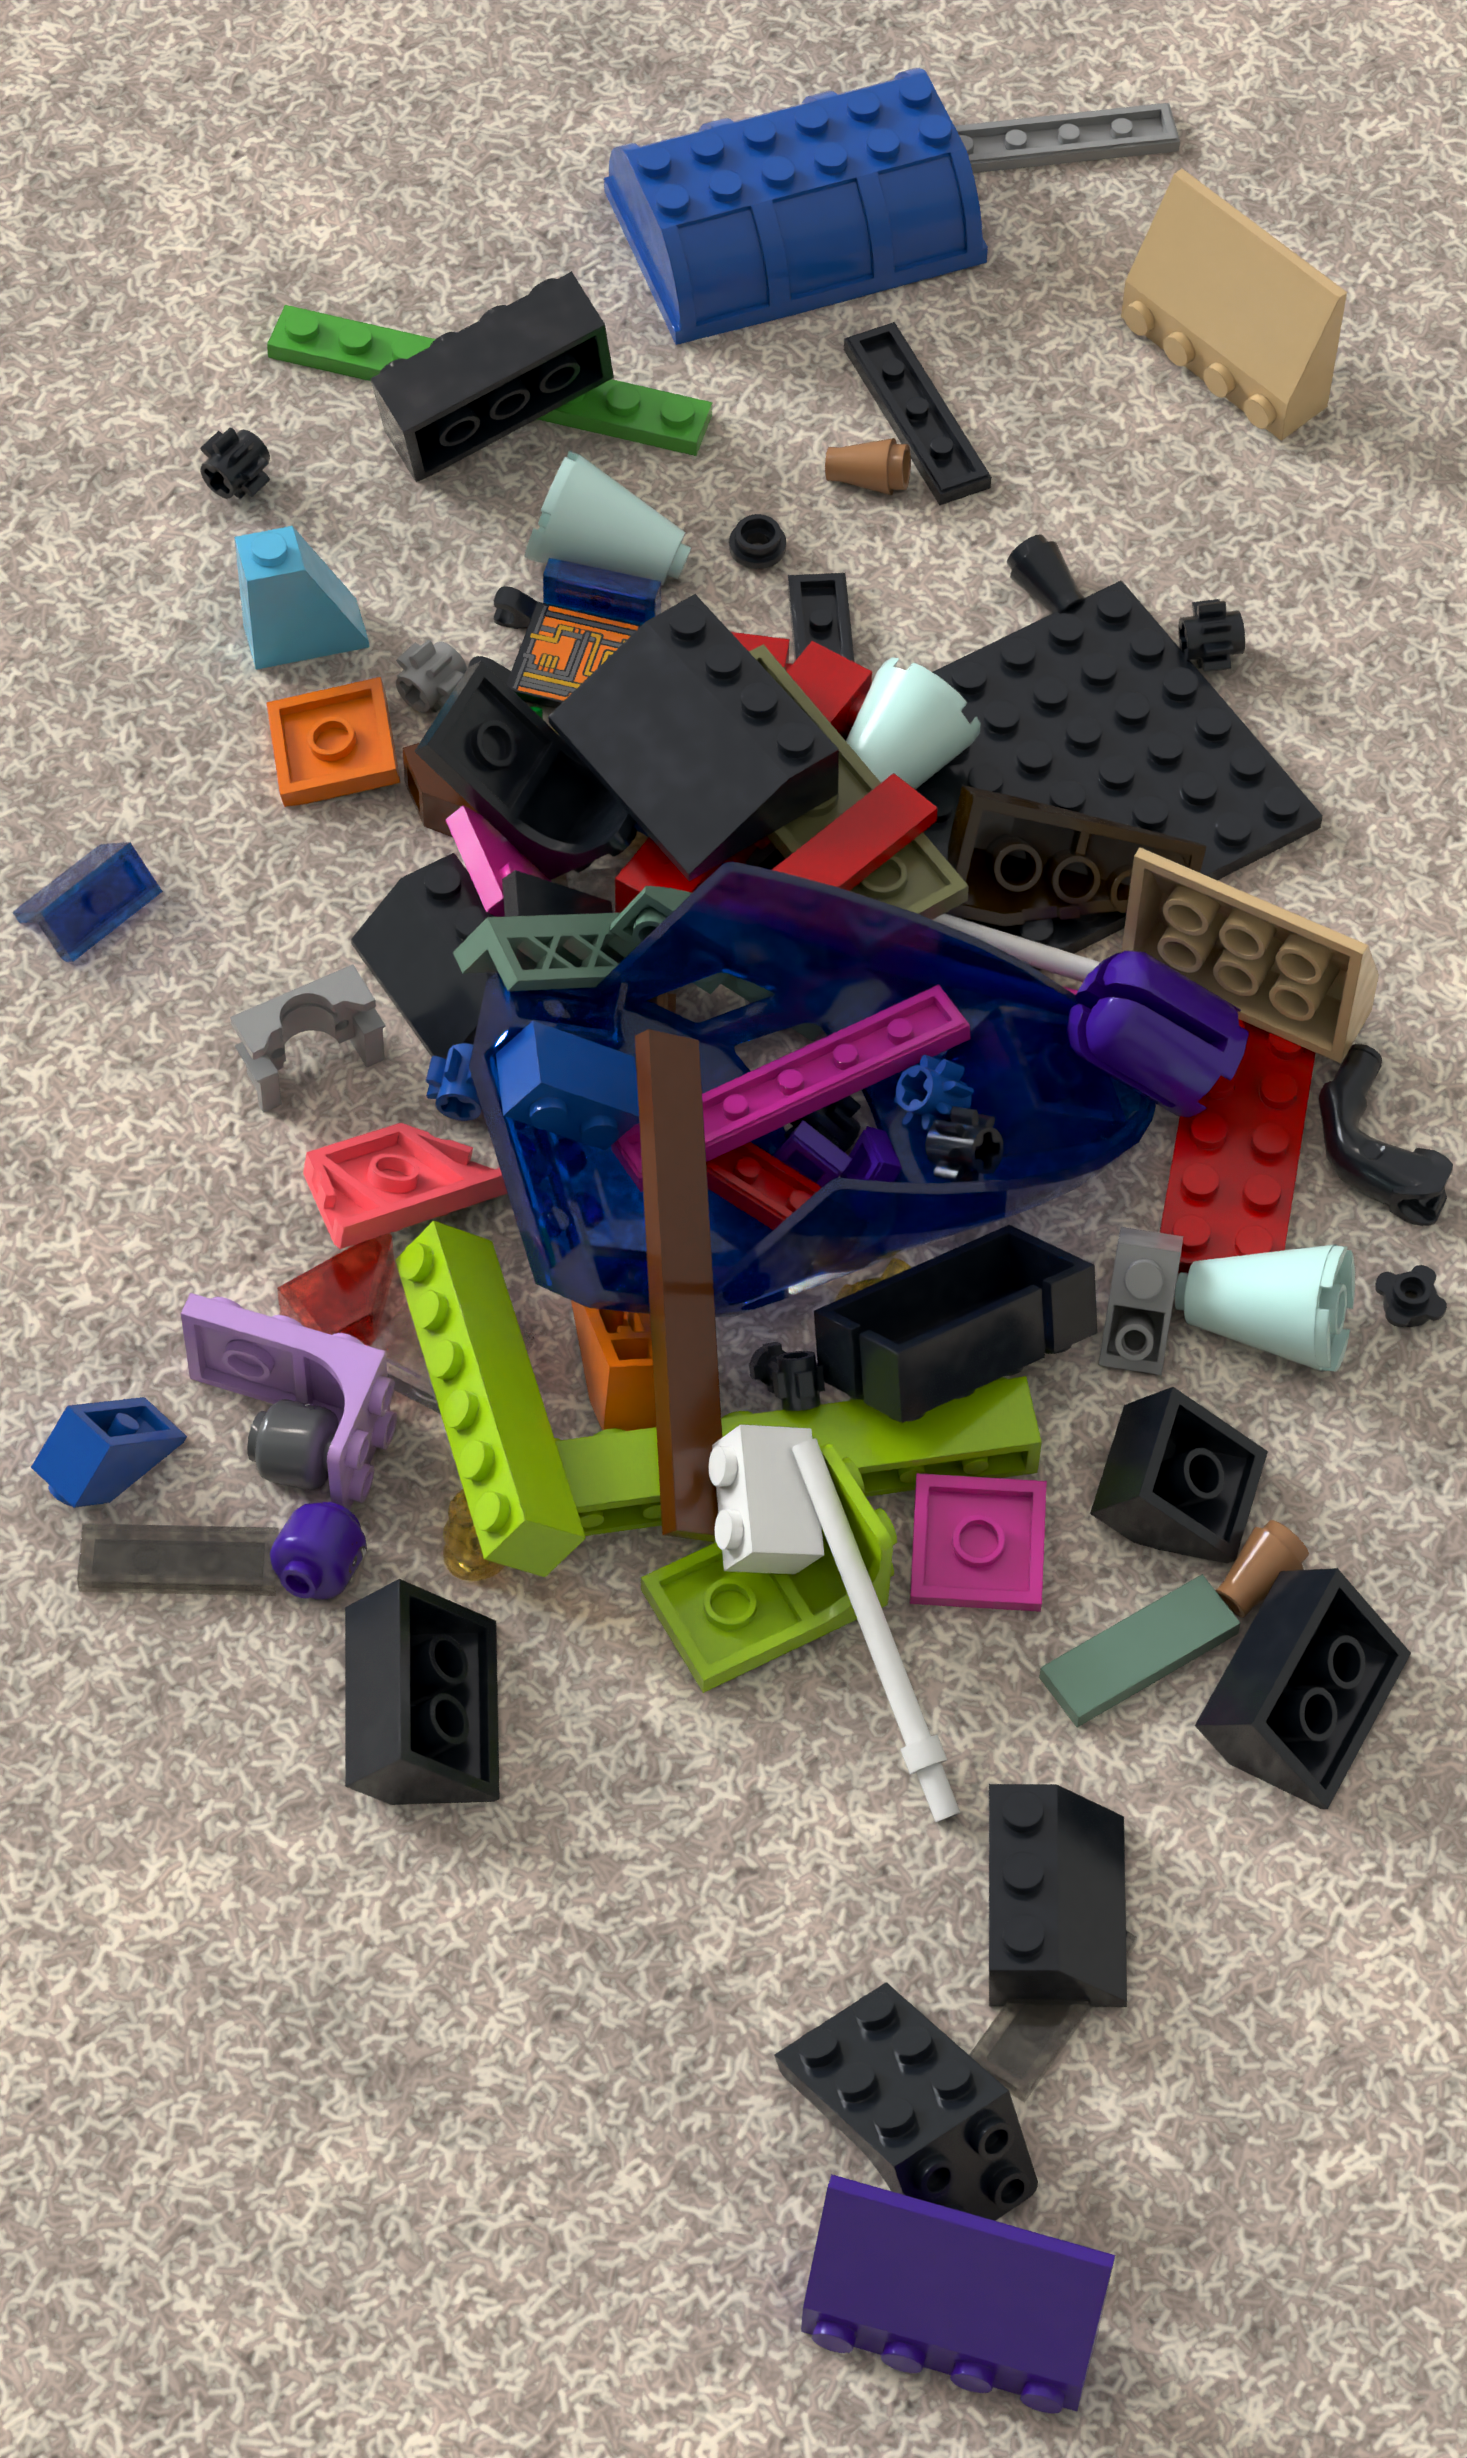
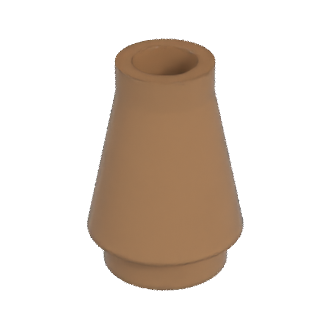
(870, 465)
(1259, 1564)

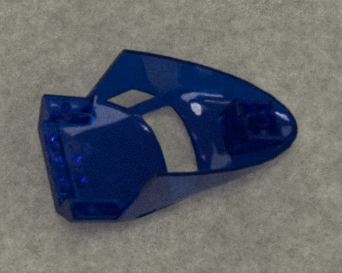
(830, 965)

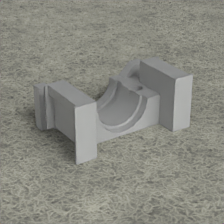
(333, 1004)

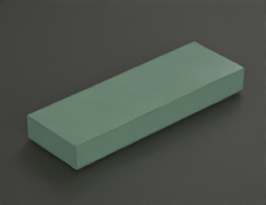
(1139, 1650)

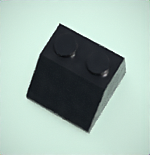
(1179, 1478)

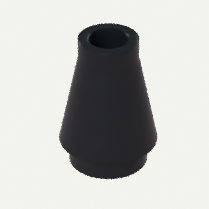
(1044, 573)

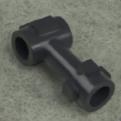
(789, 1375)

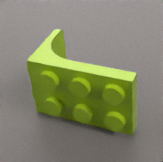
(745, 1619)

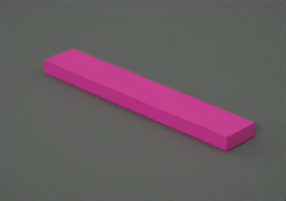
(818, 1075)

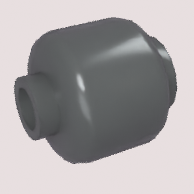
(292, 1443)

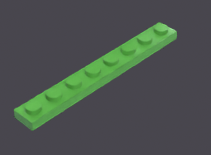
(609, 409)

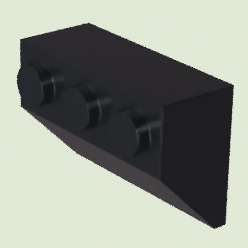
(411, 951)
(1304, 1685)
(420, 1699)
(1055, 1897)

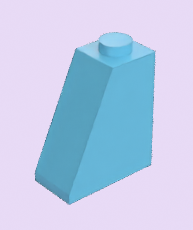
(293, 601)

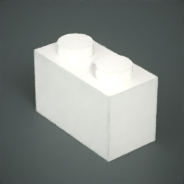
(763, 1502)

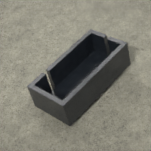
(956, 1323)

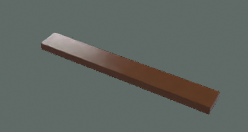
(679, 1280)

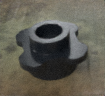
(1407, 1311)

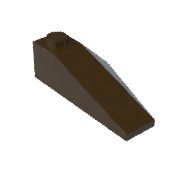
(1047, 860)

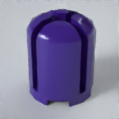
(1155, 1031)

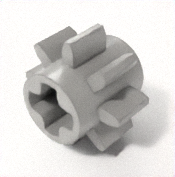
(429, 675)

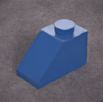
(104, 1449)

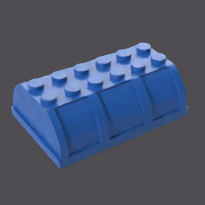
(799, 206)

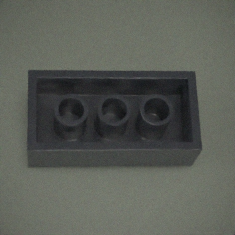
(493, 376)

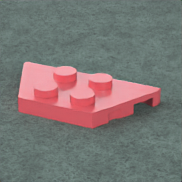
(394, 1181)

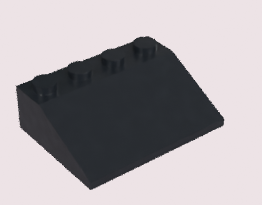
(697, 739)

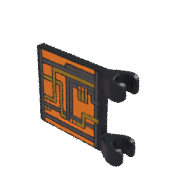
(558, 647)

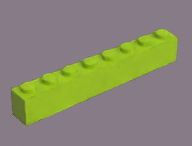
(972, 1436)

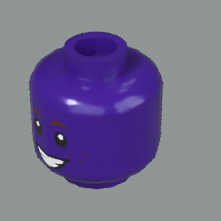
(319, 1549)

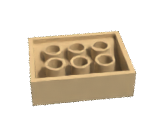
(1235, 308)
(1255, 955)

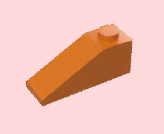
(617, 1366)

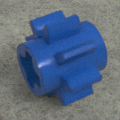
(453, 1084)
(931, 1091)

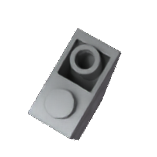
(1140, 1300)

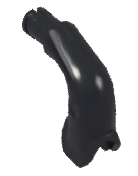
(1394, 1176)

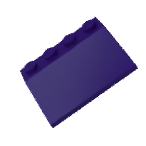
(955, 2295)

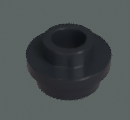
(760, 530)

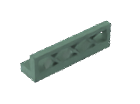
(544, 950)

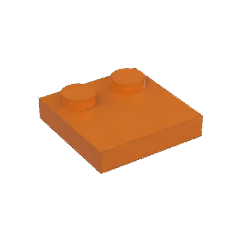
(333, 742)

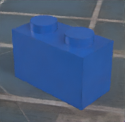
(568, 1085)

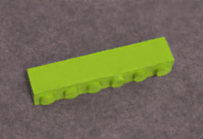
(489, 1400)

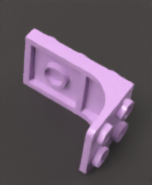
(287, 1361)

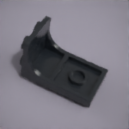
(523, 777)
(914, 2105)

